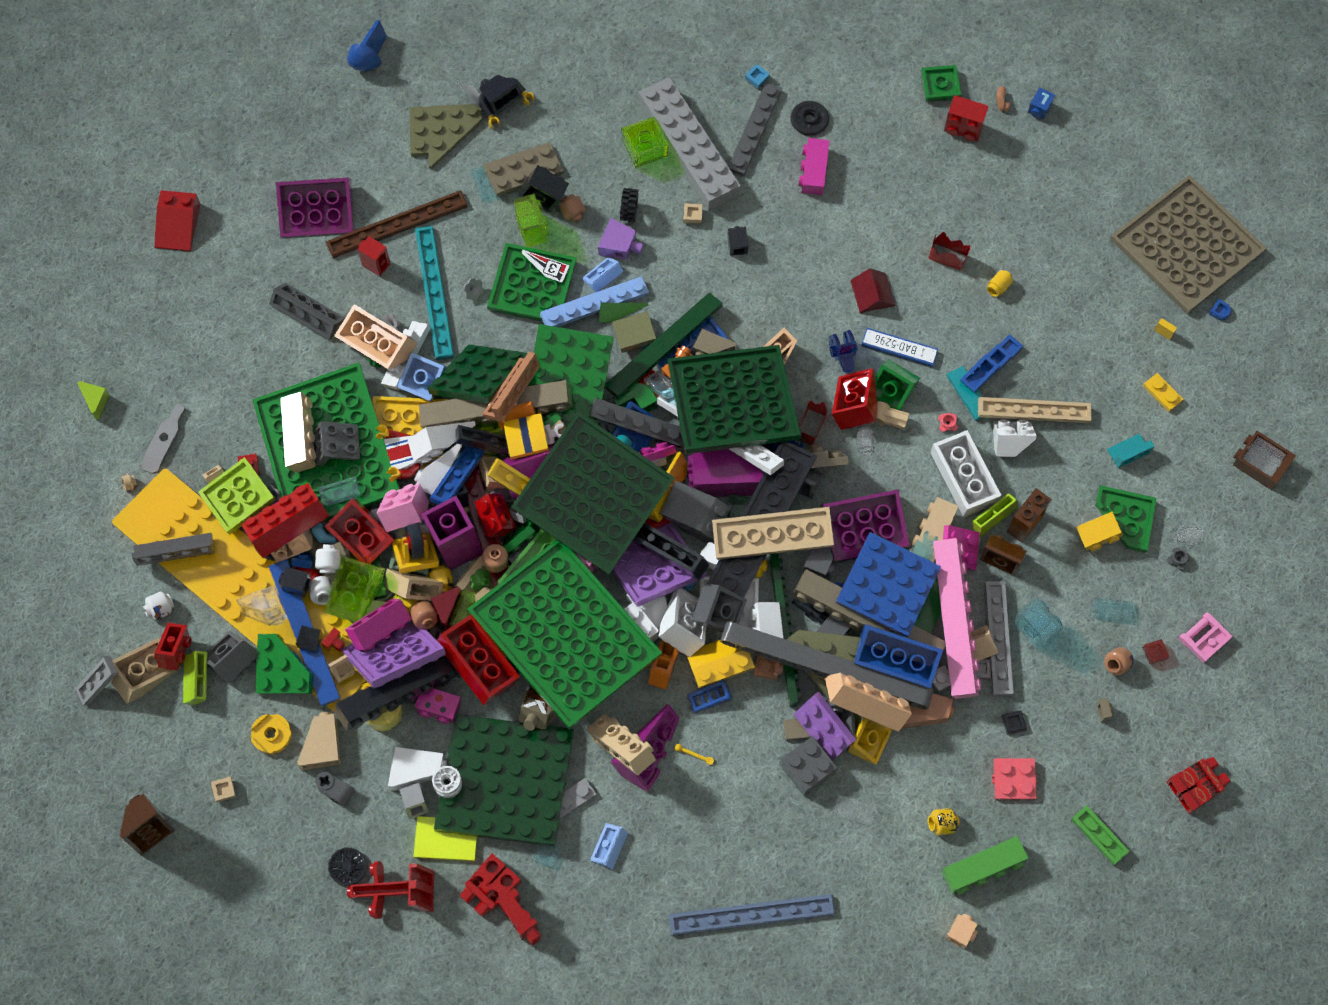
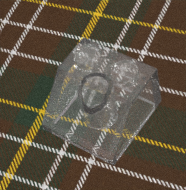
(264, 606)

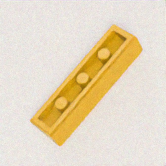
(677, 469)

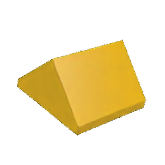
(870, 740)

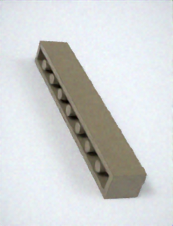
(544, 397)
(823, 596)

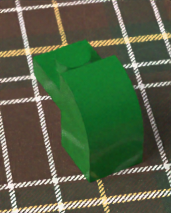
(640, 395)

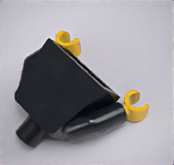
(499, 94)

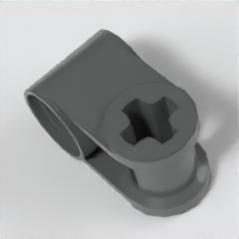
(337, 790)

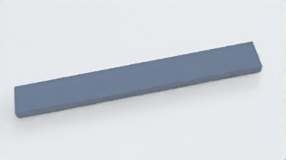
(751, 914)

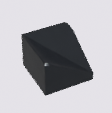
(309, 638)

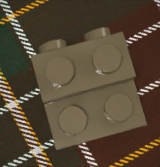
(827, 457)

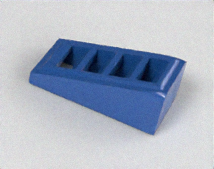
(728, 697)

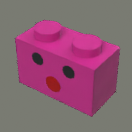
(438, 705)

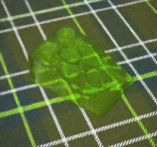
(354, 588)

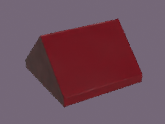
(872, 291)
(445, 605)

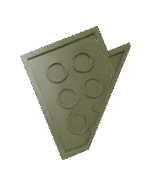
(440, 129)
(832, 644)

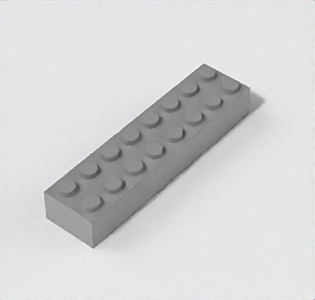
(689, 144)

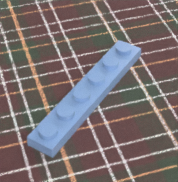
(590, 304)

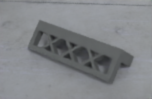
(305, 310)
(173, 549)

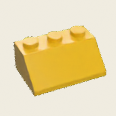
(718, 662)

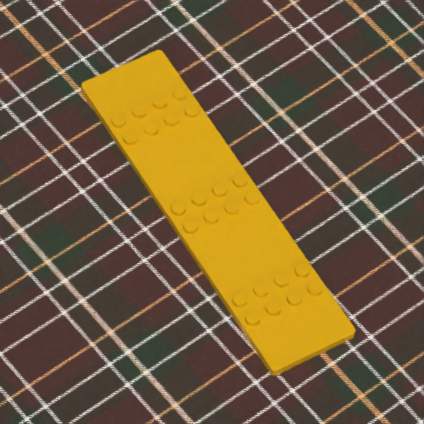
(172, 511)

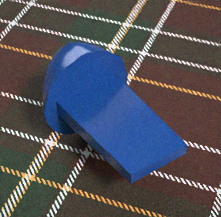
(365, 55)

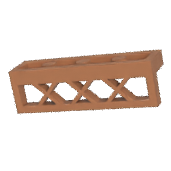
(512, 388)

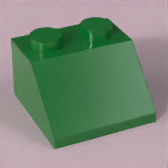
(894, 384)

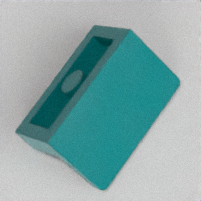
(1130, 450)

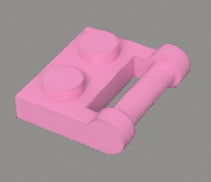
(1210, 642)

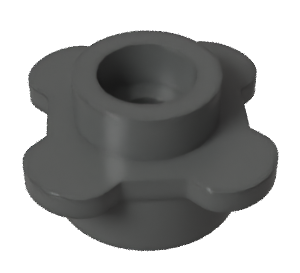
(1184, 556)

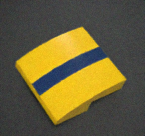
(526, 436)

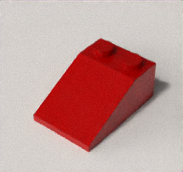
(176, 220)
(855, 399)
(359, 531)

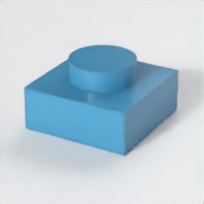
(757, 76)

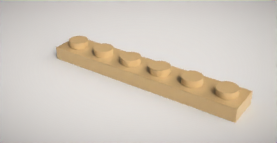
(1034, 410)

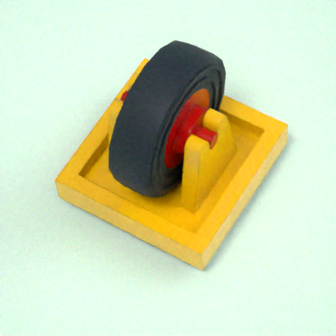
(414, 551)

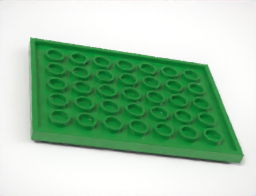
(336, 398)
(564, 632)

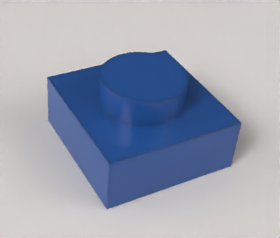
(302, 560)

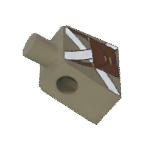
(535, 711)

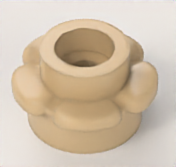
(128, 482)

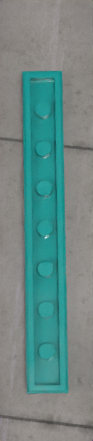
(434, 293)

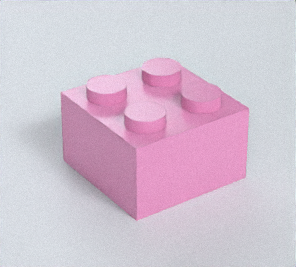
(403, 507)

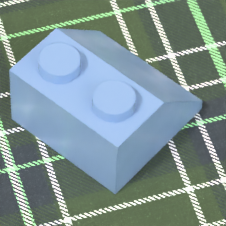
(419, 375)

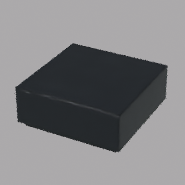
(1014, 722)

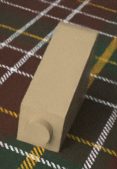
(412, 585)
(321, 743)

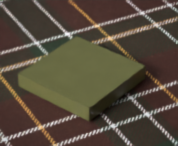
(634, 332)

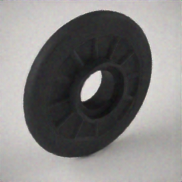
(809, 108)

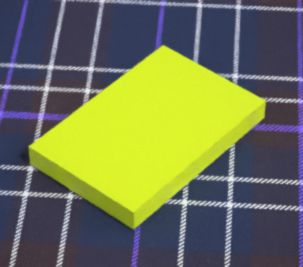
(442, 845)

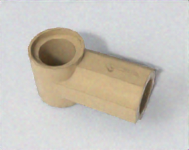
(890, 416)

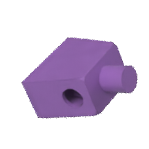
(619, 241)

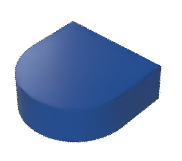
(1220, 310)

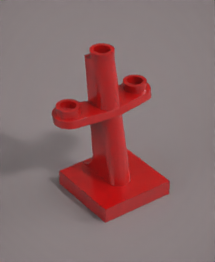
(418, 889)

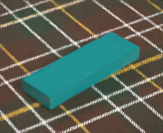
(968, 397)

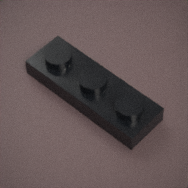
(481, 440)

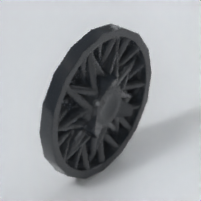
(347, 866)

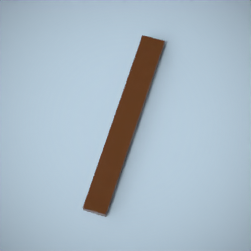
(397, 223)

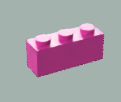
(814, 166)
(378, 625)

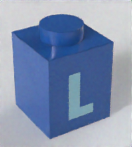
(1041, 103)

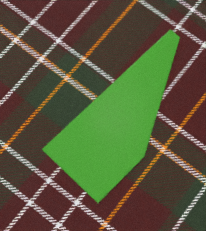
(614, 311)

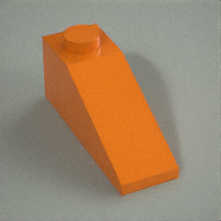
(663, 666)

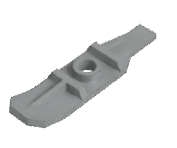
(158, 449)

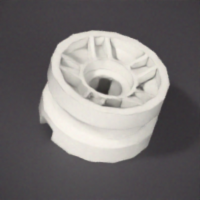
(452, 775)

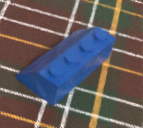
(897, 655)

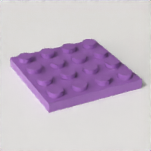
(648, 576)
(396, 655)

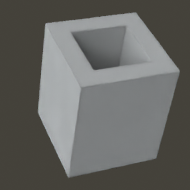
(413, 800)

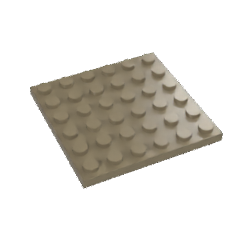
(1188, 244)

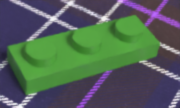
(1100, 835)

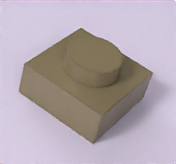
(1105, 709)

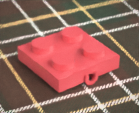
(1014, 778)

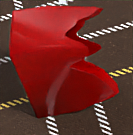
(949, 258)
(819, 408)

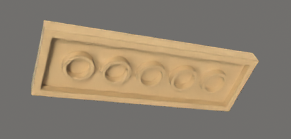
(772, 533)

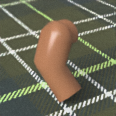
(1002, 105)

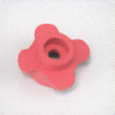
(943, 418)

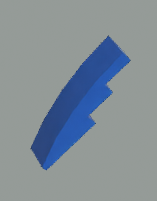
(991, 363)

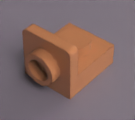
(767, 668)

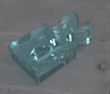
(924, 548)

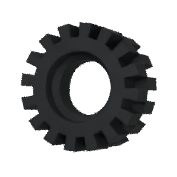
(629, 204)

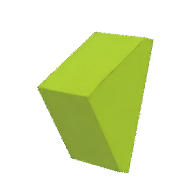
(95, 397)

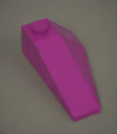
(656, 733)

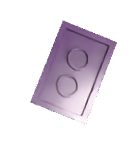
(824, 726)

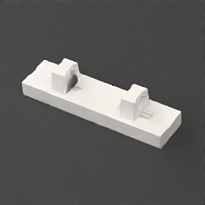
(416, 332)

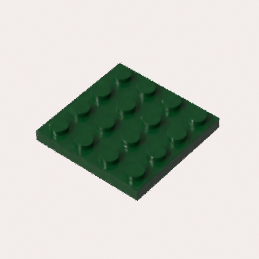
(476, 373)

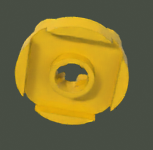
(275, 744)

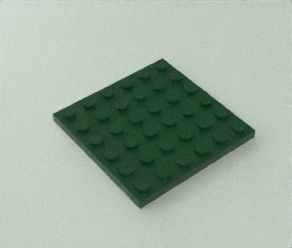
(733, 399)
(592, 493)
(508, 780)

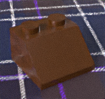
(1003, 554)

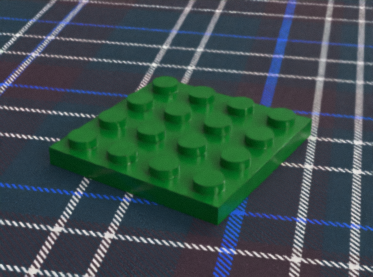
(523, 289)

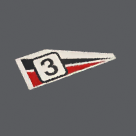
(548, 267)

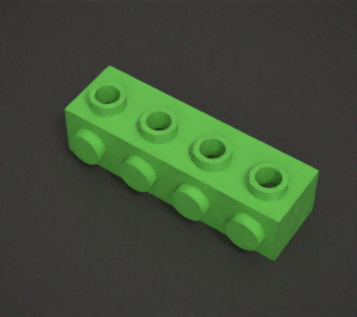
(984, 865)

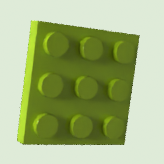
(236, 495)

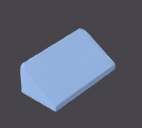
(603, 274)
(609, 846)

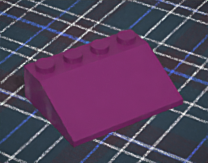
(315, 207)
(858, 516)

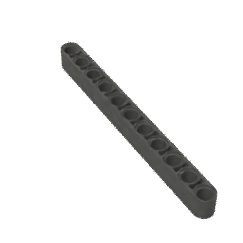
(821, 662)

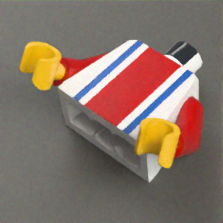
(399, 454)

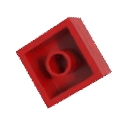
(966, 118)

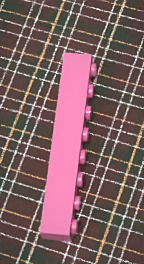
(956, 620)

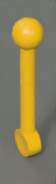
(678, 747)

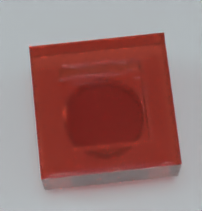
(1155, 651)

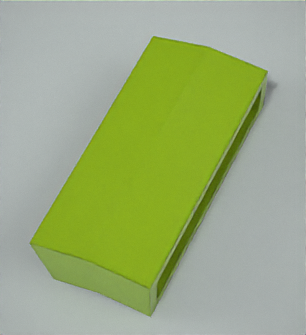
(995, 515)
(195, 678)

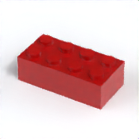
(284, 520)
(478, 659)

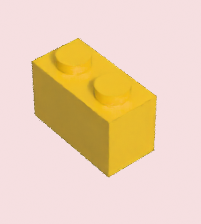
(1099, 532)

